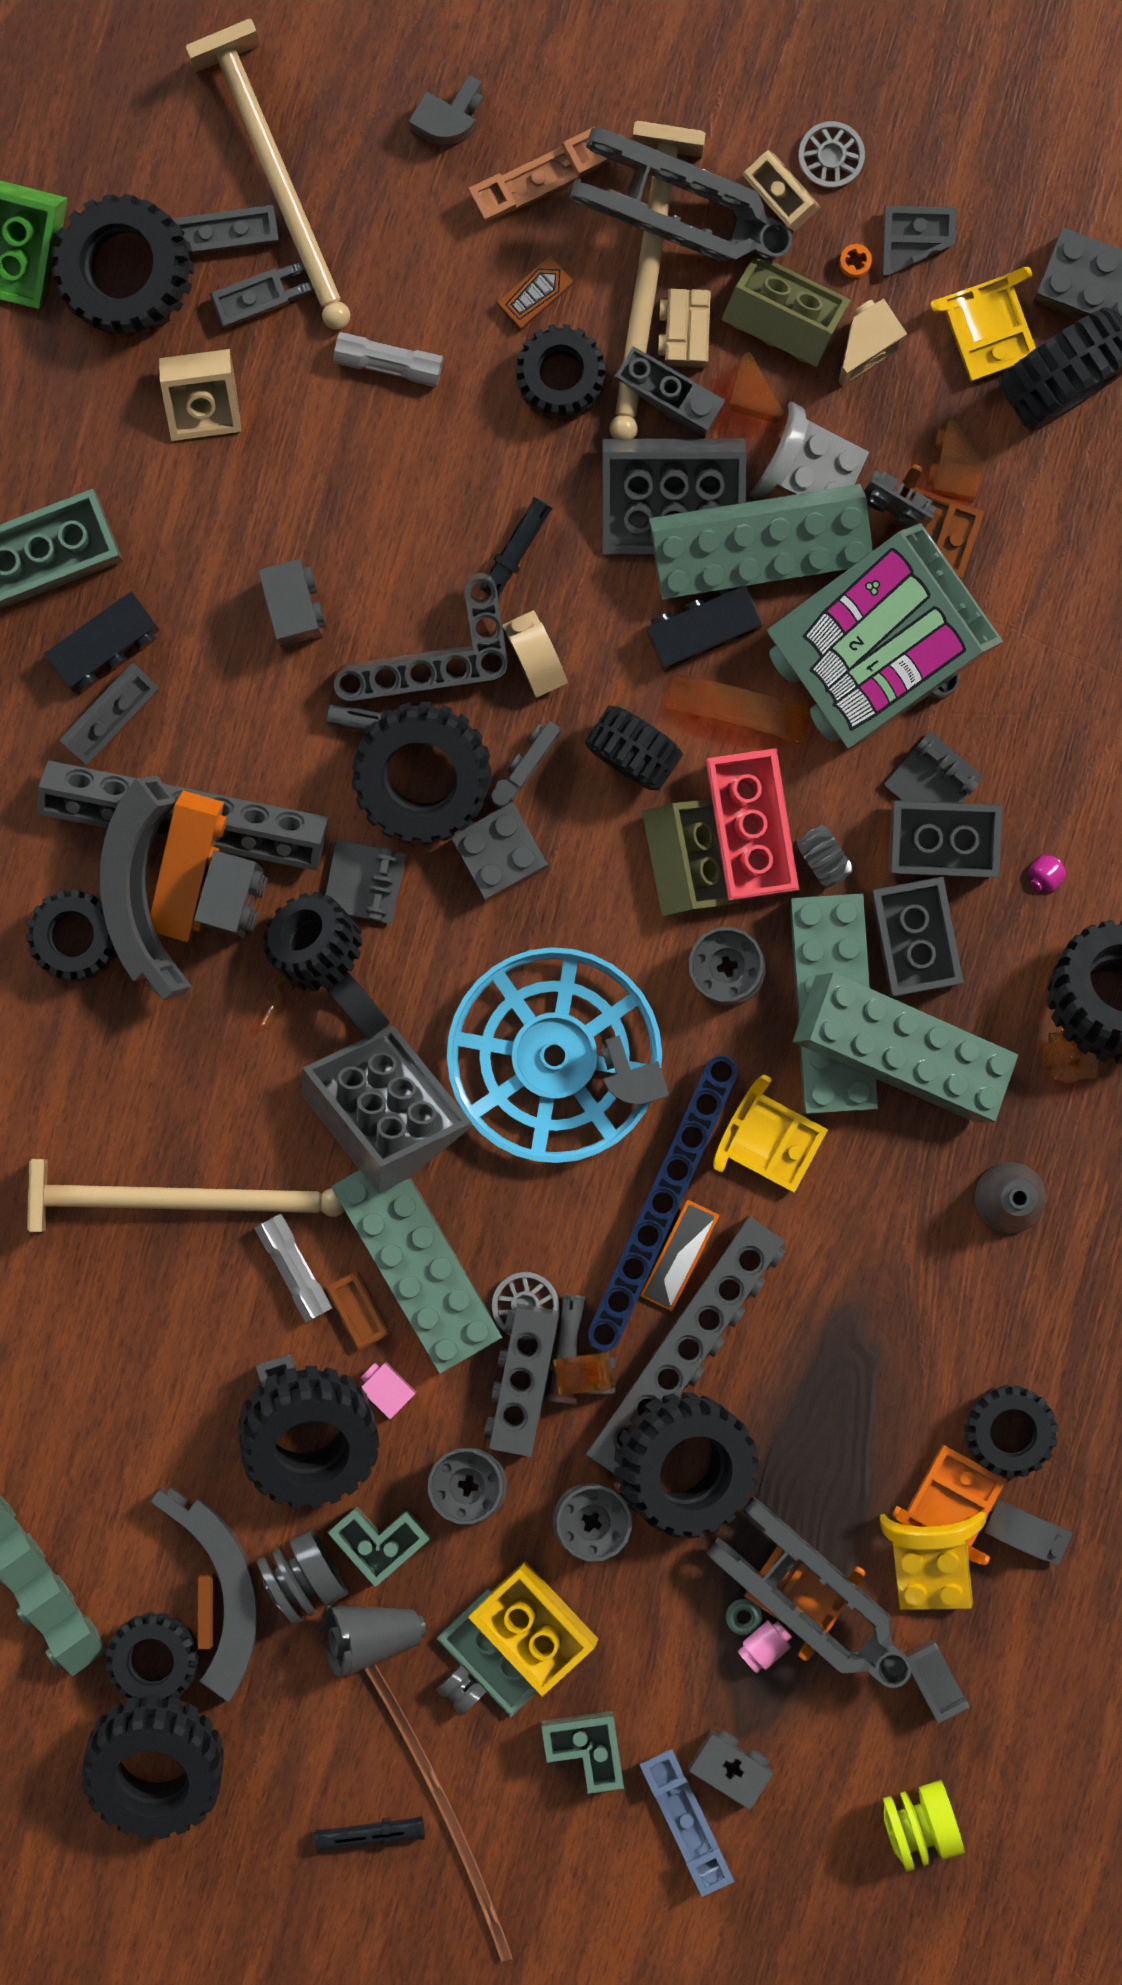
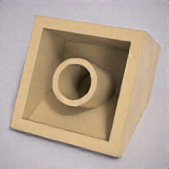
(871, 339)
(200, 394)

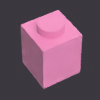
(386, 1389)

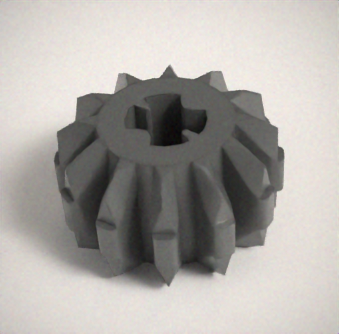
(824, 856)

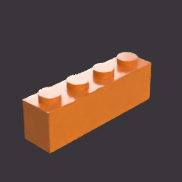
(186, 863)

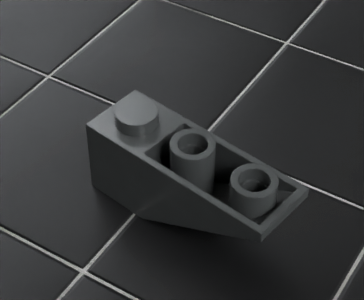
(671, 392)

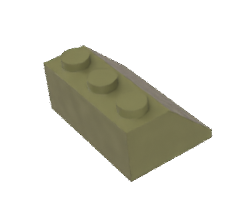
(785, 310)
(686, 857)

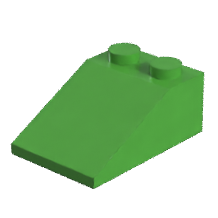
(27, 237)

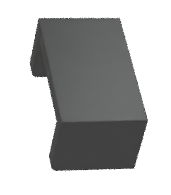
(936, 1681)

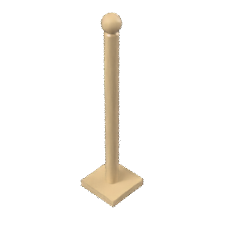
(224, 49)
(670, 141)
(45, 1195)

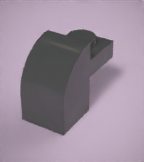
(448, 123)
(634, 1085)
(1028, 1532)

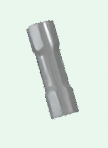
(413, 365)
(292, 1266)

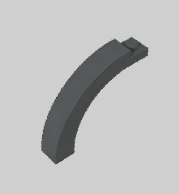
(124, 886)
(237, 1585)

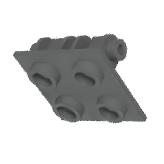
(908, 513)
(933, 774)
(366, 880)

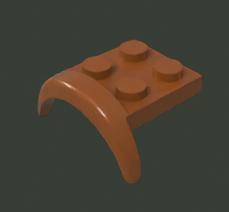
(951, 529)

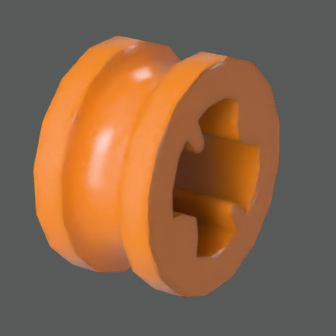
(860, 251)

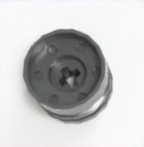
(708, 956)
(450, 1498)
(598, 1542)
(302, 1577)

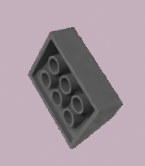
(665, 479)
(383, 1107)

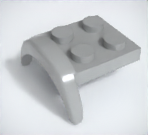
(809, 459)

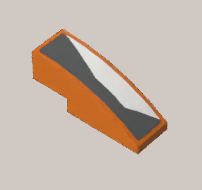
(679, 1255)

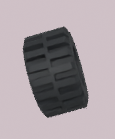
(557, 342)
(634, 748)
(42, 931)
(324, 959)
(1042, 1435)
(161, 1628)

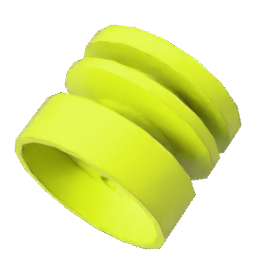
(923, 1825)

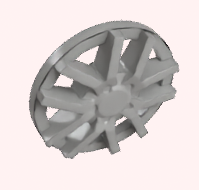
(831, 154)
(525, 1297)

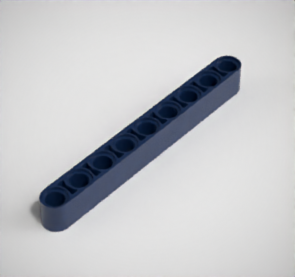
(662, 1221)

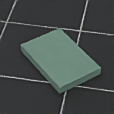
(486, 1662)

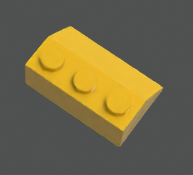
(533, 1628)

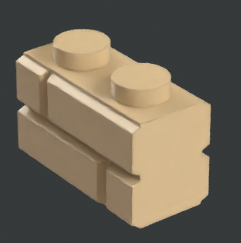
(781, 190)
(686, 328)

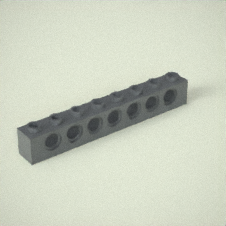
(250, 828)
(748, 1237)

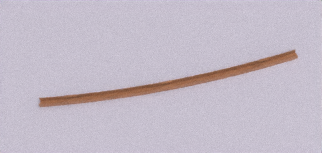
(445, 1809)

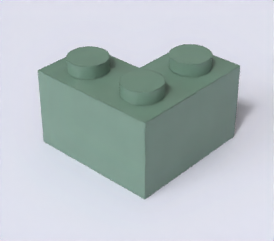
(375, 1551)
(588, 1738)

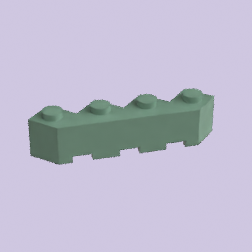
(45, 1598)

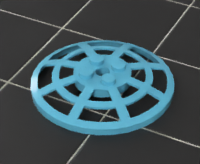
(529, 1049)

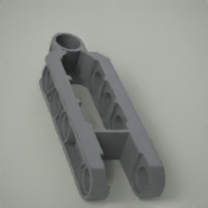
(752, 231)
(877, 1656)

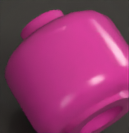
(1046, 873)

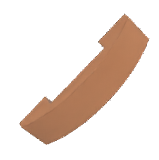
(536, 178)

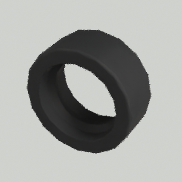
(358, 1006)

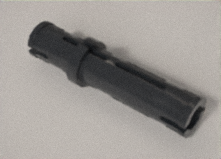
(520, 540)
(371, 1834)

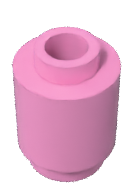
(765, 1645)

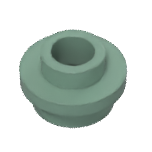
(748, 1627)

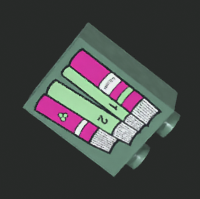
(881, 637)

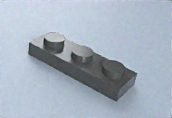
(230, 229)
(109, 713)

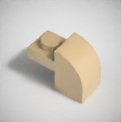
(535, 653)

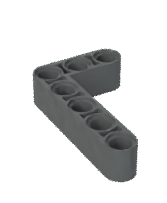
(436, 660)

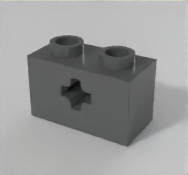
(741, 1786)

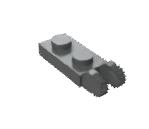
(258, 295)
(524, 766)

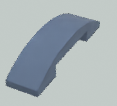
(687, 1822)

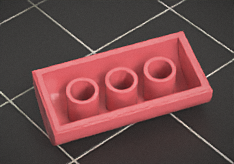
(752, 825)

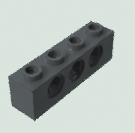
(520, 1436)

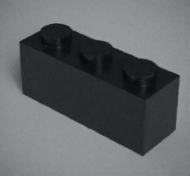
(703, 626)
(103, 642)

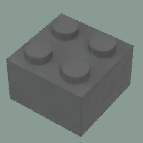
(290, 603)
(499, 851)

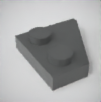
(915, 234)

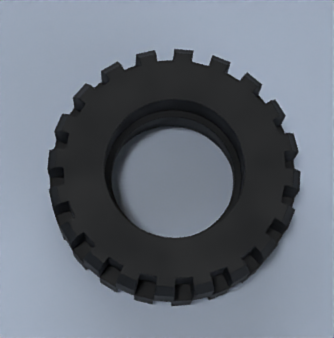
(77, 256)
(1065, 369)
(404, 816)
(1076, 1005)
(314, 1475)
(719, 1491)
(146, 1805)

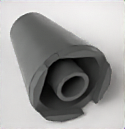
(996, 1192)
(368, 1635)

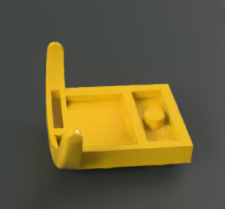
(988, 324)
(769, 1138)
(933, 1563)

